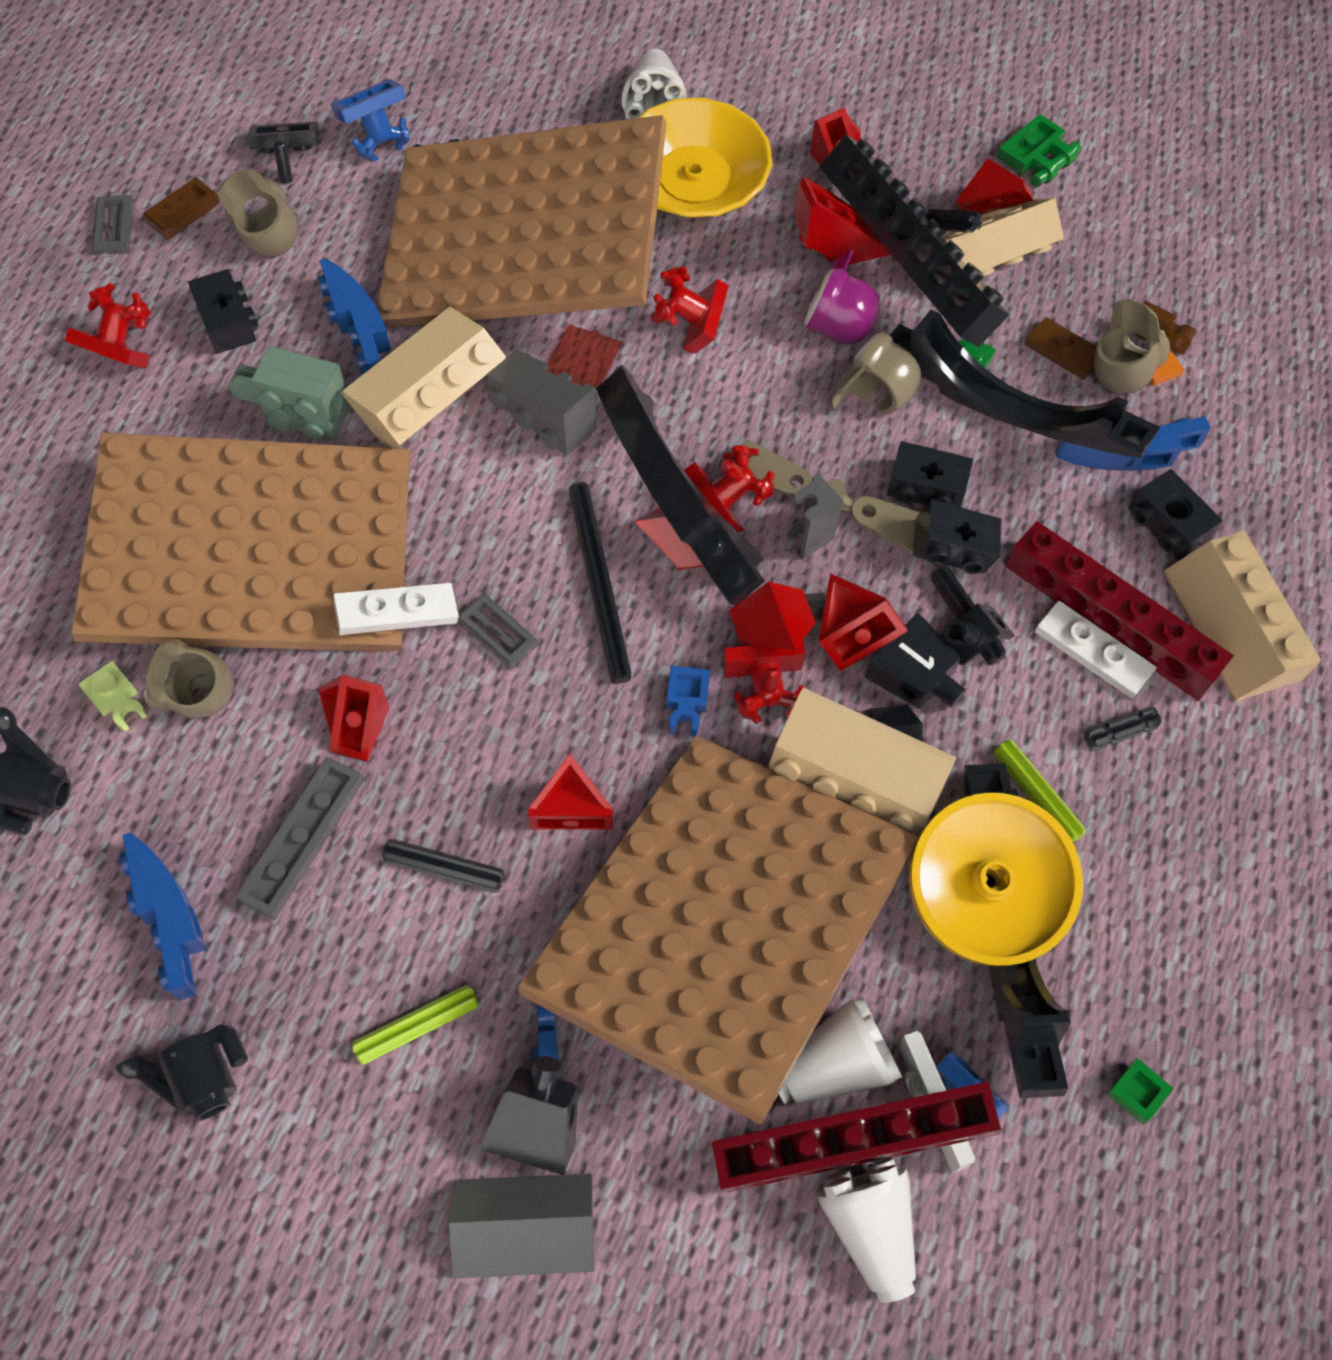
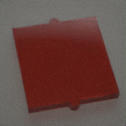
(584, 356)

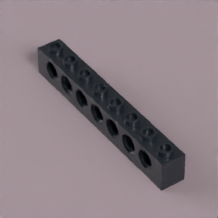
(914, 241)

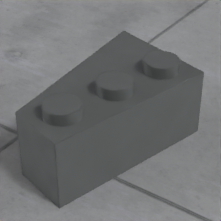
(543, 401)

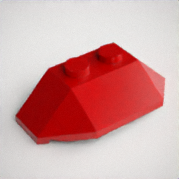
(833, 225)

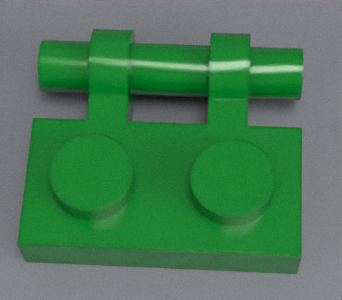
(1030, 146)

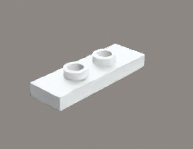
(395, 608)
(1095, 649)
(925, 1080)

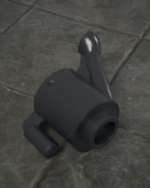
(27, 778)
(192, 1072)

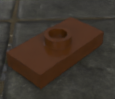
(181, 208)
(1063, 347)

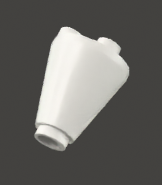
(651, 84)
(841, 1058)
(875, 1225)

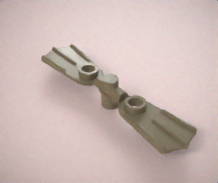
(889, 520)

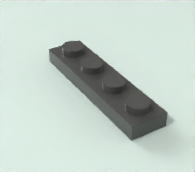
(300, 838)

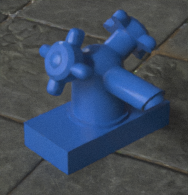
(370, 107)

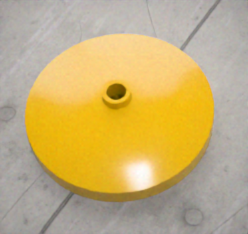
(1033, 872)

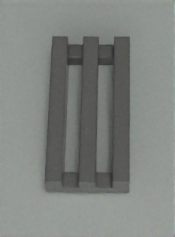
(126, 226)
(507, 659)

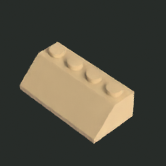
(1010, 234)
(423, 376)
(1242, 610)
(861, 762)

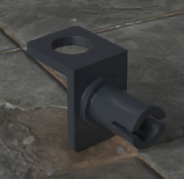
(975, 631)

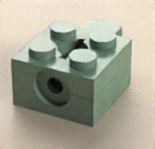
(295, 392)

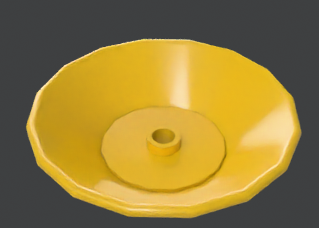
(710, 157)

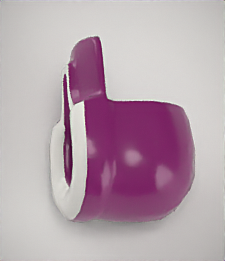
(843, 305)

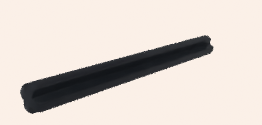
(600, 584)

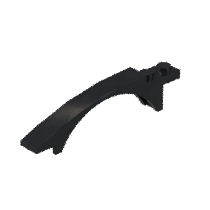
(967, 382)
(696, 522)
(1029, 1012)

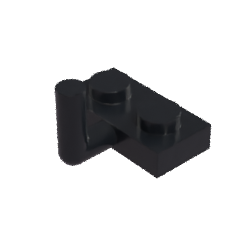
(279, 137)

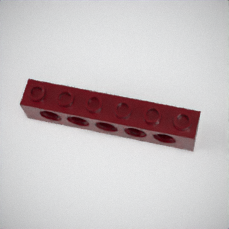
(1119, 609)
(856, 1137)

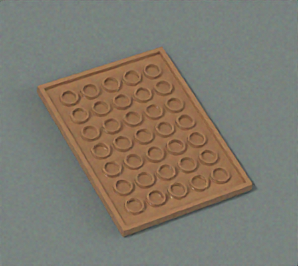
(525, 223)
(239, 541)
(722, 926)

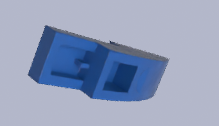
(354, 314)
(1161, 453)
(161, 900)

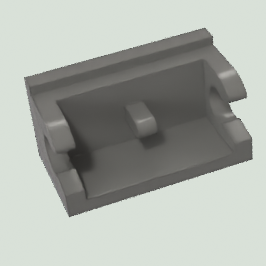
(819, 516)

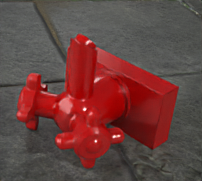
(699, 309)
(113, 327)
(734, 484)
(765, 669)

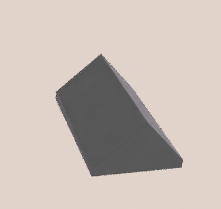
(522, 1226)

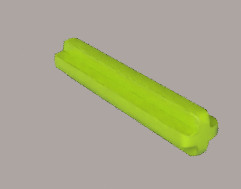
(1038, 788)
(415, 1024)

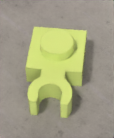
(112, 692)

